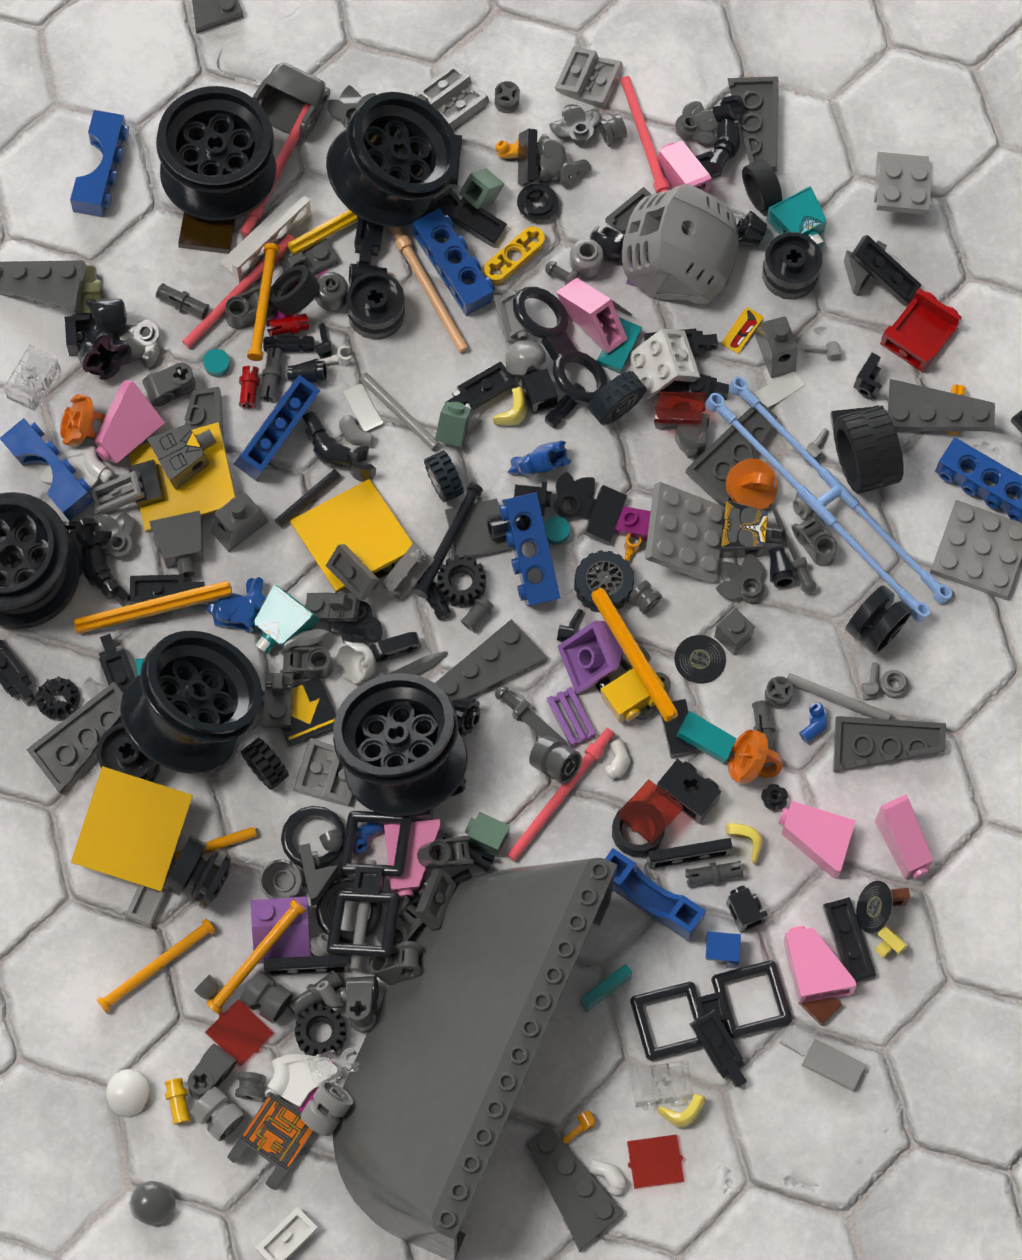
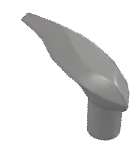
(307, 638)

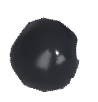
(609, 240)

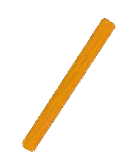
(153, 607)
(634, 655)

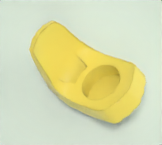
(518, 411)
(749, 833)
(687, 1116)

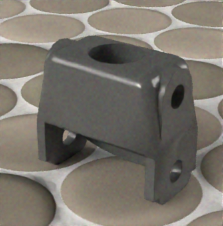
(286, 93)

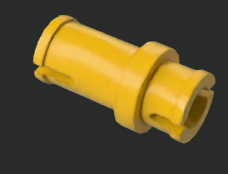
(177, 1100)

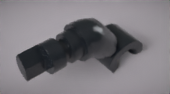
(728, 135)
(334, 453)
(95, 562)

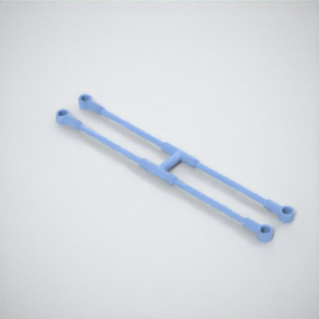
(837, 490)

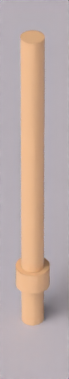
(405, 246)

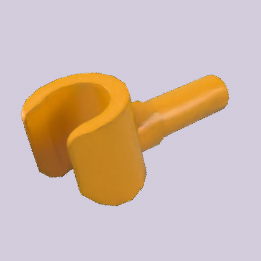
(631, 548)
(586, 1122)

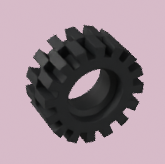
(457, 566)
(264, 763)
(315, 1015)

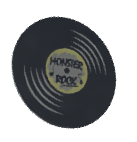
(700, 659)
(874, 906)

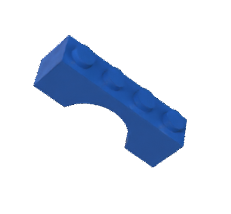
(92, 191)
(65, 491)
(669, 909)

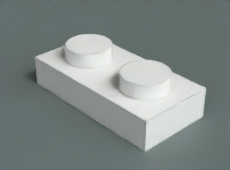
(287, 1236)

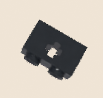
(697, 802)

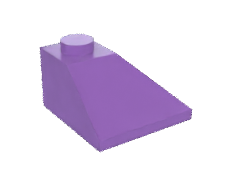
(590, 655)

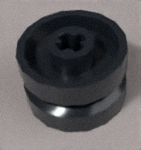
(791, 265)
(375, 305)
(879, 619)
(116, 747)

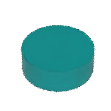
(216, 362)
(557, 530)

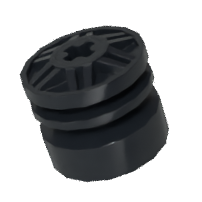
(198, 872)

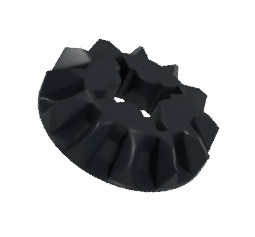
(533, 193)
(61, 708)

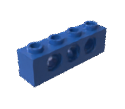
(470, 296)
(276, 427)
(983, 468)
(547, 587)

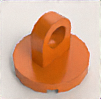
(79, 420)
(752, 483)
(749, 757)

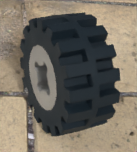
(443, 476)

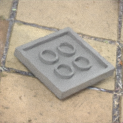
(684, 532)
(979, 550)

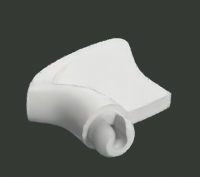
(85, 463)
(291, 1079)

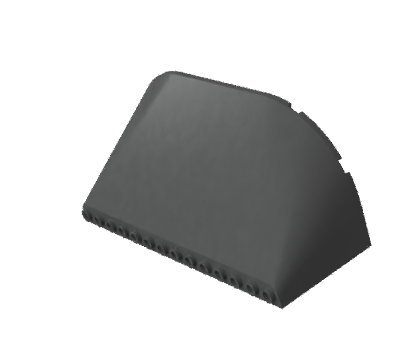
(460, 1043)

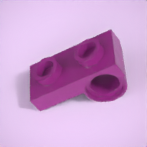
(634, 522)

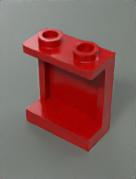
(921, 330)

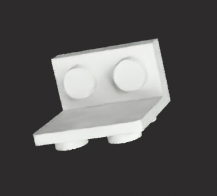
(663, 360)

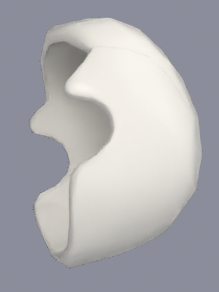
(357, 662)
(127, 1092)

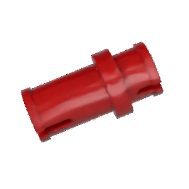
(290, 324)
(249, 384)

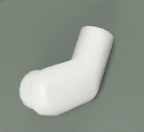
(620, 762)
(612, 1175)

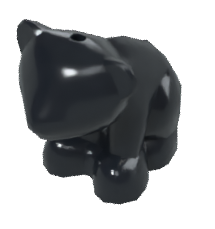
(100, 351)

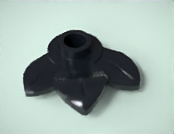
(577, 494)
(356, 632)

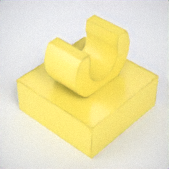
(890, 942)

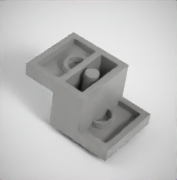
(903, 183)

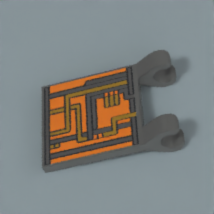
(275, 1135)

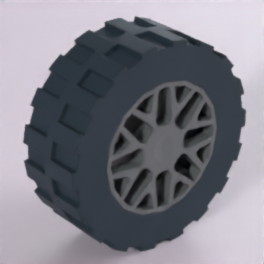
(617, 398)
(607, 572)

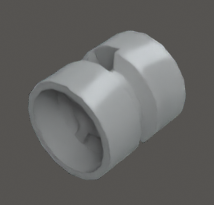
(325, 1109)
(217, 1114)

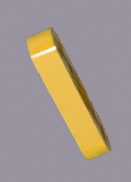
(516, 244)

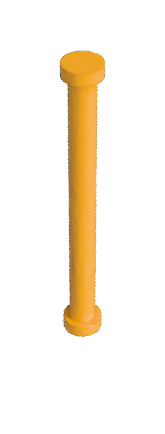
(255, 352)
(261, 950)
(156, 965)

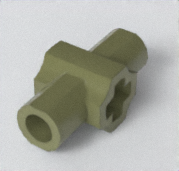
(91, 289)

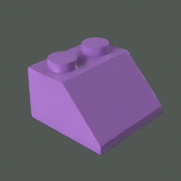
(296, 938)

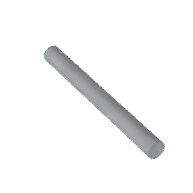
(399, 411)
(838, 698)
(361, 927)

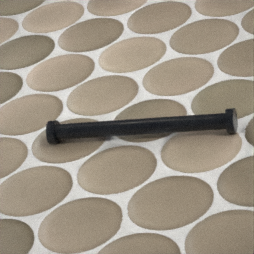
(422, 589)

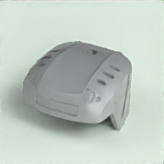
(707, 246)

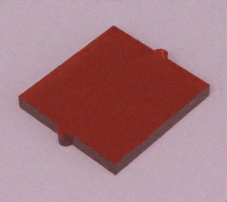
(680, 407)
(650, 811)
(239, 1032)
(655, 1161)

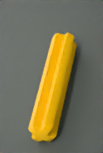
(322, 232)

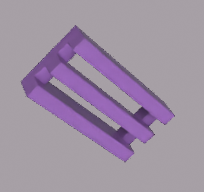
(561, 696)

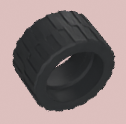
(868, 449)

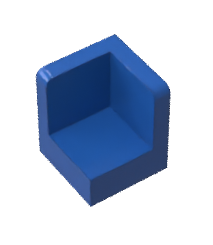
(723, 948)

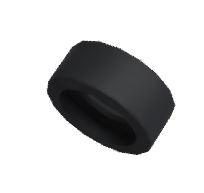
(761, 185)
(294, 290)
(629, 848)

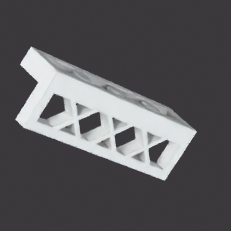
(271, 230)

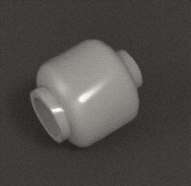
(586, 257)

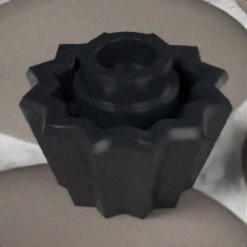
(751, 230)
(467, 713)

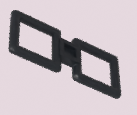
(369, 885)
(717, 1001)

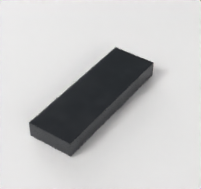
(885, 270)
(689, 853)
(849, 939)
(306, 965)

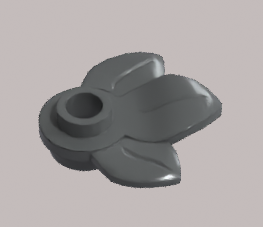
(348, 103)
(576, 124)
(697, 124)
(142, 347)
(121, 530)
(739, 577)

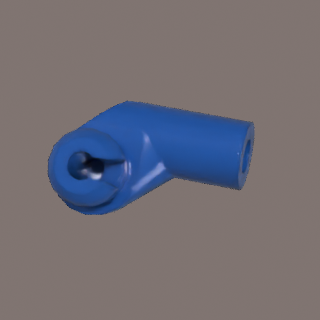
(818, 723)
(363, 835)

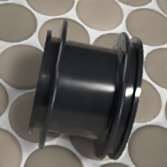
(208, 129)
(392, 159)
(48, 584)
(191, 702)
(399, 722)

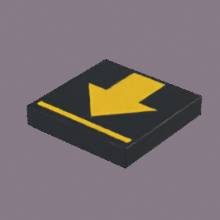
(310, 712)

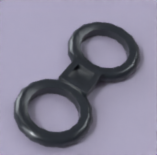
(558, 343)
(341, 882)

